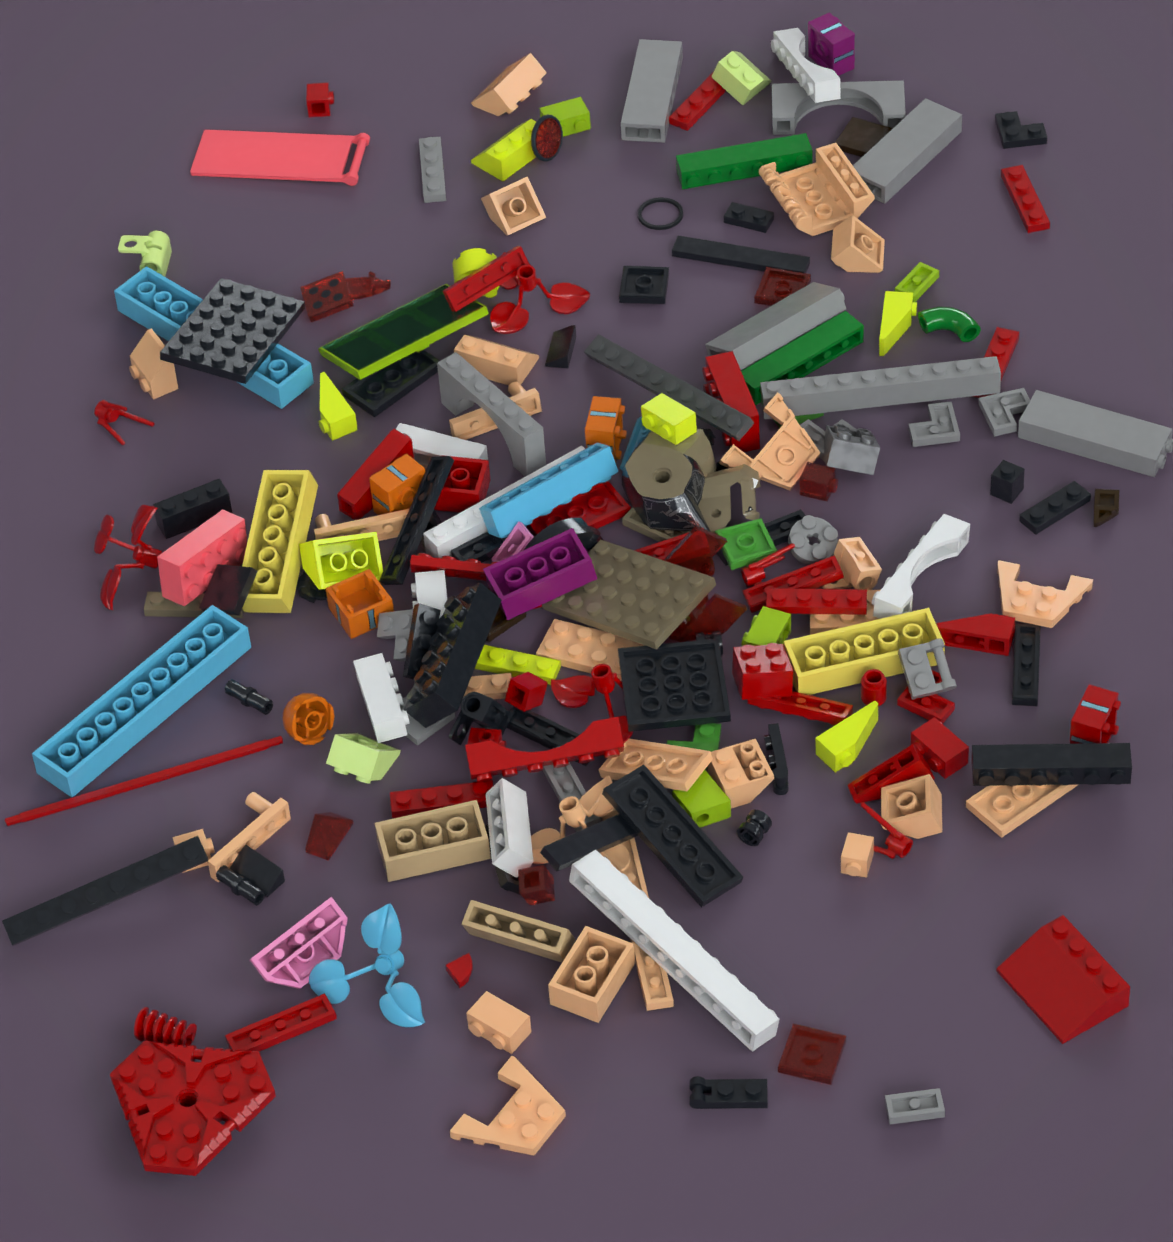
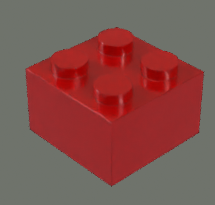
(465, 484)
(762, 671)

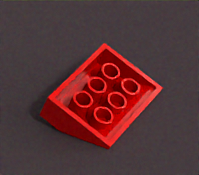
(1065, 980)

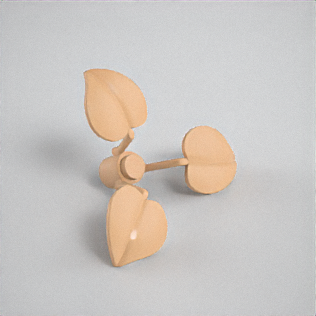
(574, 814)

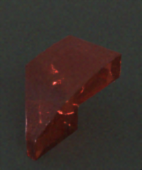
(367, 286)

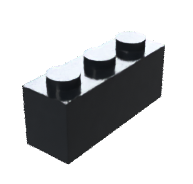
(191, 508)

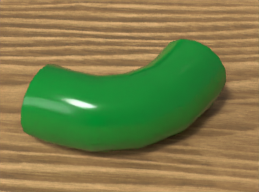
(949, 319)

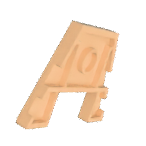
(784, 455)
(1037, 603)
(522, 1122)

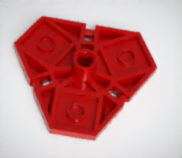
(180, 1102)

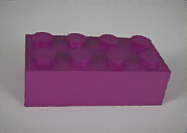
(540, 573)

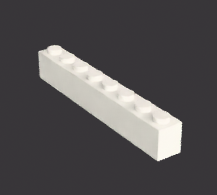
(470, 523)

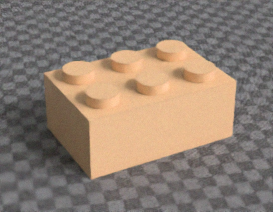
(591, 974)

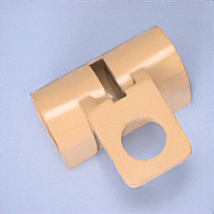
(857, 565)

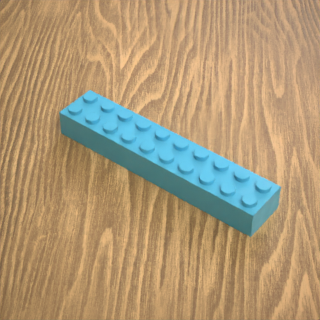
(166, 306)
(141, 701)

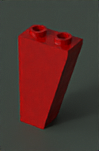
(356, 496)

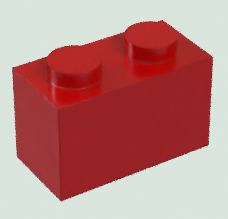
(940, 748)

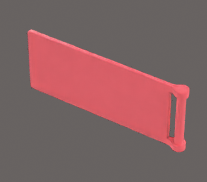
(278, 156)

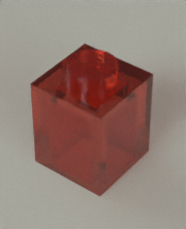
(818, 482)
(536, 885)

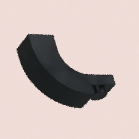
(588, 535)

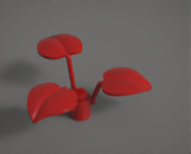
(510, 318)
(143, 554)
(575, 691)

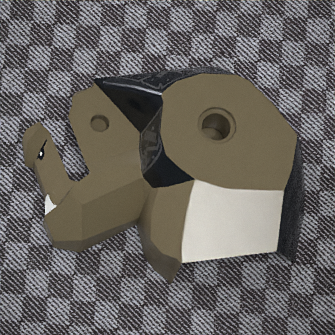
(680, 486)

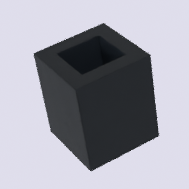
(1007, 481)

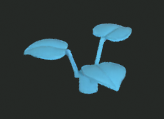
(379, 931)

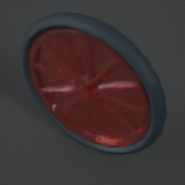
(546, 138)

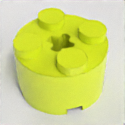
(469, 262)

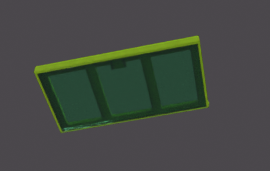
(400, 333)

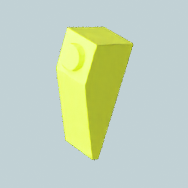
(896, 318)
(336, 414)
(844, 741)

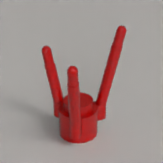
(110, 412)
(755, 572)
(897, 842)

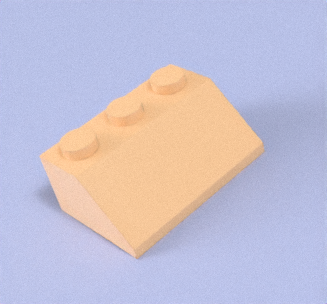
(511, 86)
(496, 360)

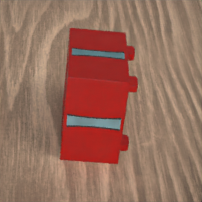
(1095, 716)

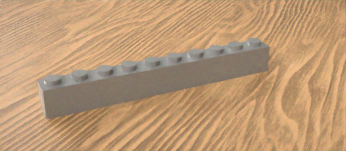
(885, 386)

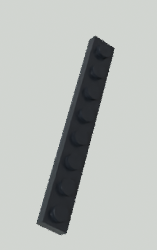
(105, 890)

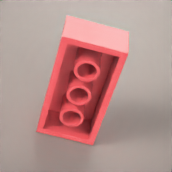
(191, 562)

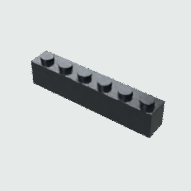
(1051, 764)

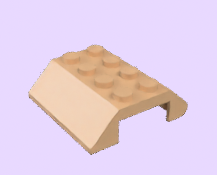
(819, 193)

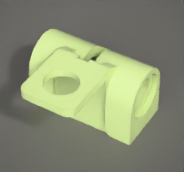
(153, 248)

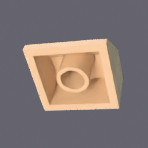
(514, 206)
(857, 247)
(154, 375)
(913, 807)

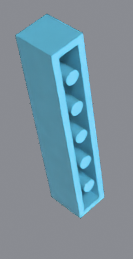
(549, 490)

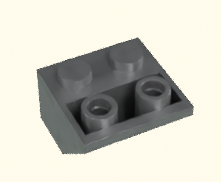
(850, 449)

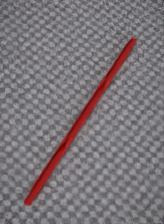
(143, 781)

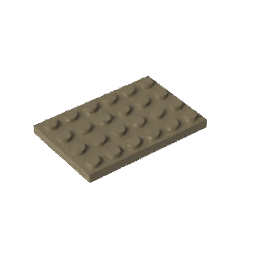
(634, 595)

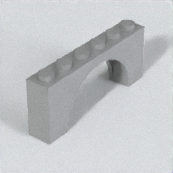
(879, 98)
(464, 385)

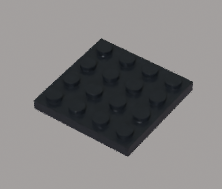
(674, 685)

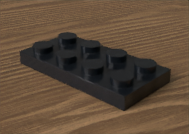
(391, 383)

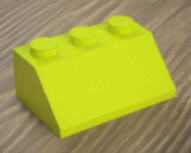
(508, 153)
(340, 558)

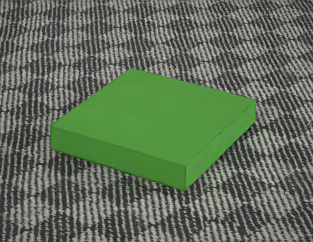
(746, 543)

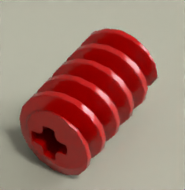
(158, 1028)

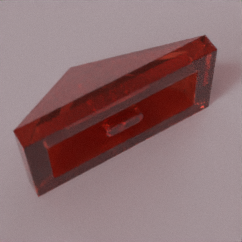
(326, 834)

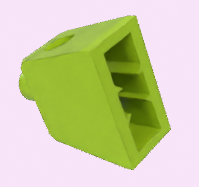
(704, 801)

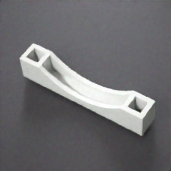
(818, 82)
(943, 541)

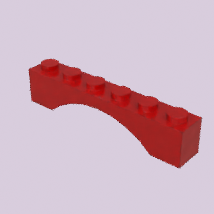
(492, 759)

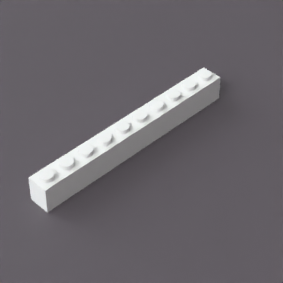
(674, 950)

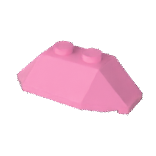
(303, 946)

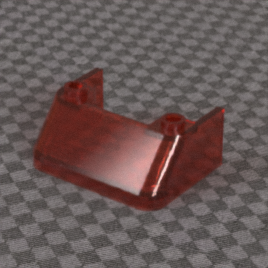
(710, 614)

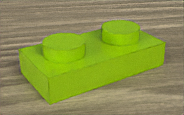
(918, 280)

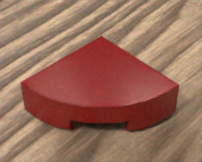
(460, 969)

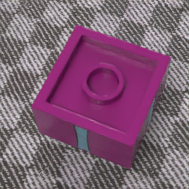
(831, 44)

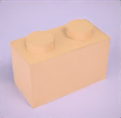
(498, 1022)

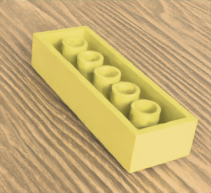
(273, 543)
(845, 654)

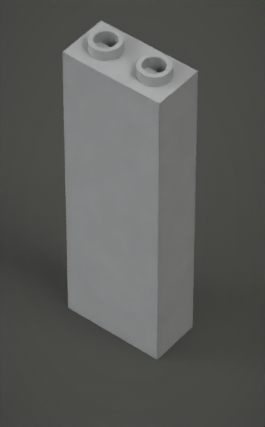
(651, 90)
(908, 148)
(779, 324)
(1095, 433)

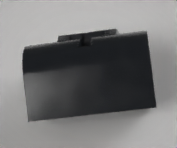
(481, 710)

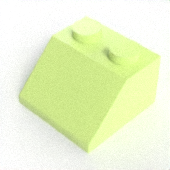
(740, 77)
(361, 757)

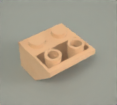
(741, 771)

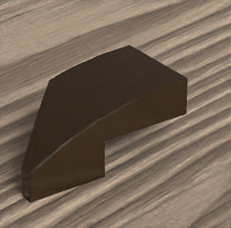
(1105, 505)

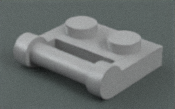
(918, 669)

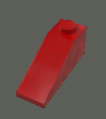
(980, 633)
(899, 768)

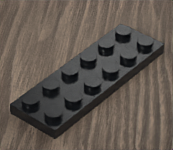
(672, 835)

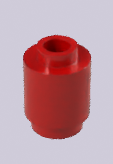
(873, 687)

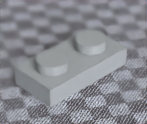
(914, 1106)

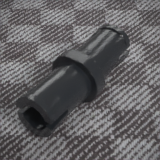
(248, 696)
(240, 885)

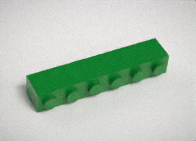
(742, 160)
(806, 353)

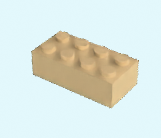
(432, 840)

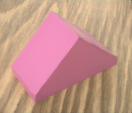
(514, 543)

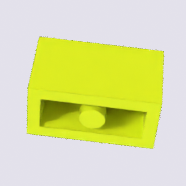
(668, 419)

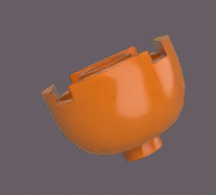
(308, 718)

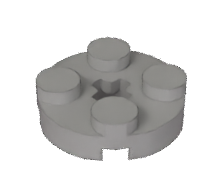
(812, 527)

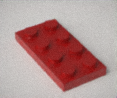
(595, 507)

